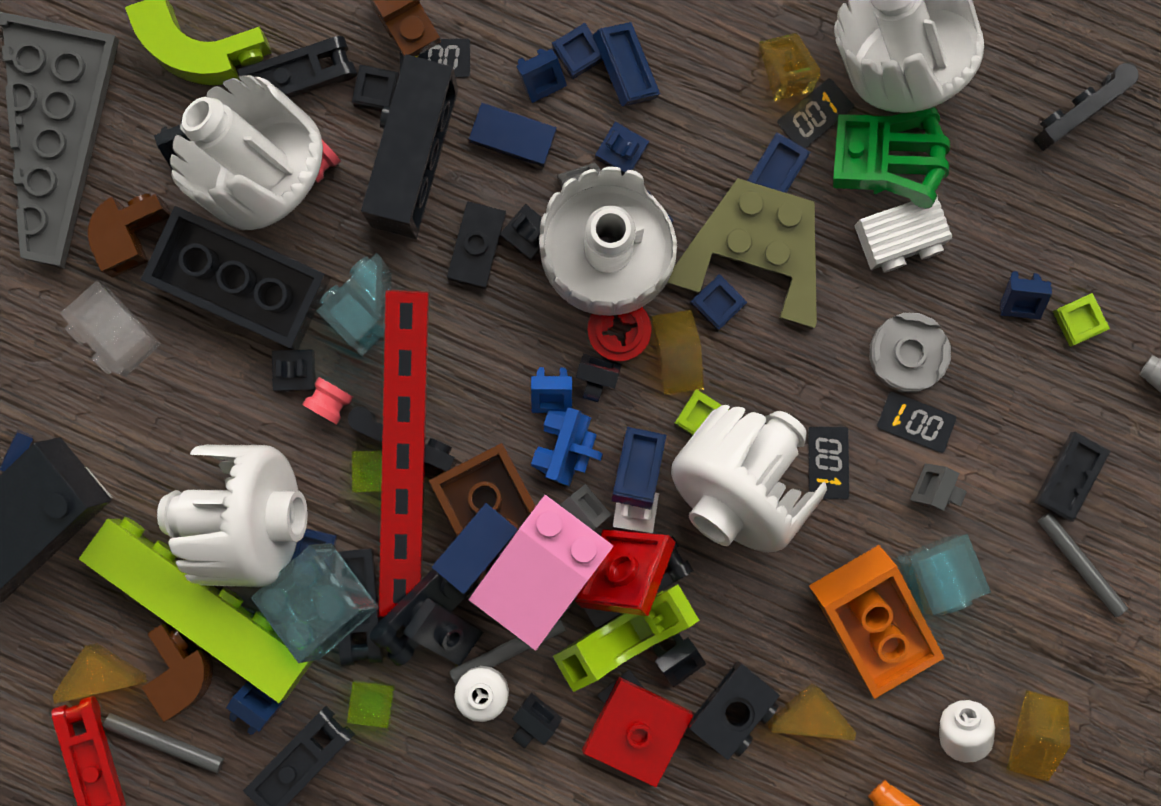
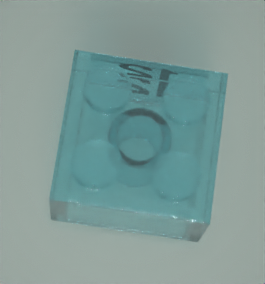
(314, 602)

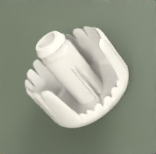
(909, 50)
(247, 153)
(607, 244)
(732, 477)
(238, 532)

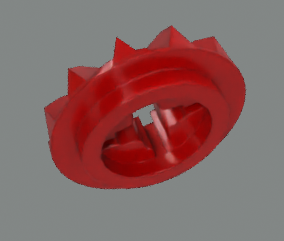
(609, 346)

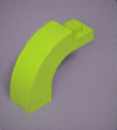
(193, 59)
(624, 638)

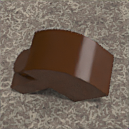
(407, 25)
(114, 231)
(185, 679)

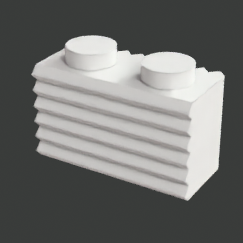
(902, 233)

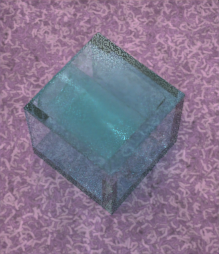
(944, 575)

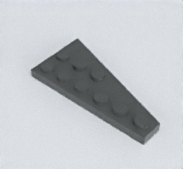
(54, 113)

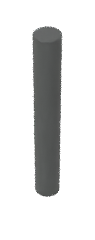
(1082, 564)
(501, 653)
(163, 743)

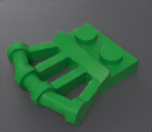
(864, 158)

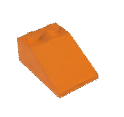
(877, 621)

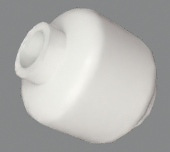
(484, 678)
(967, 731)

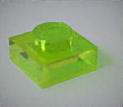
(366, 471)
(370, 704)

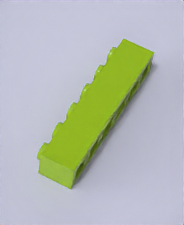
(197, 611)

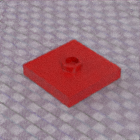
(628, 574)
(637, 732)

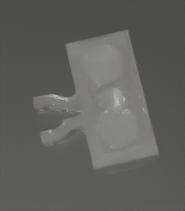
(109, 330)

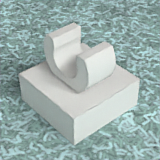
(634, 517)

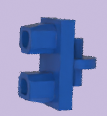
(572, 447)

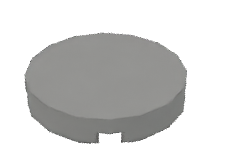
(910, 352)

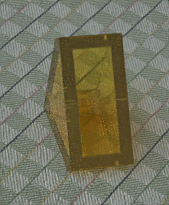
(789, 66)
(678, 352)
(97, 672)
(811, 715)
(1040, 736)

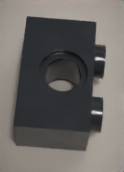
(736, 686)

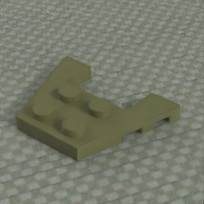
(762, 231)

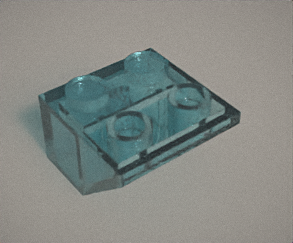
(359, 305)

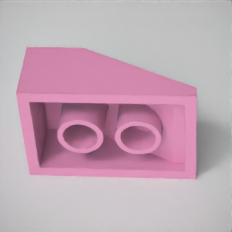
(540, 572)

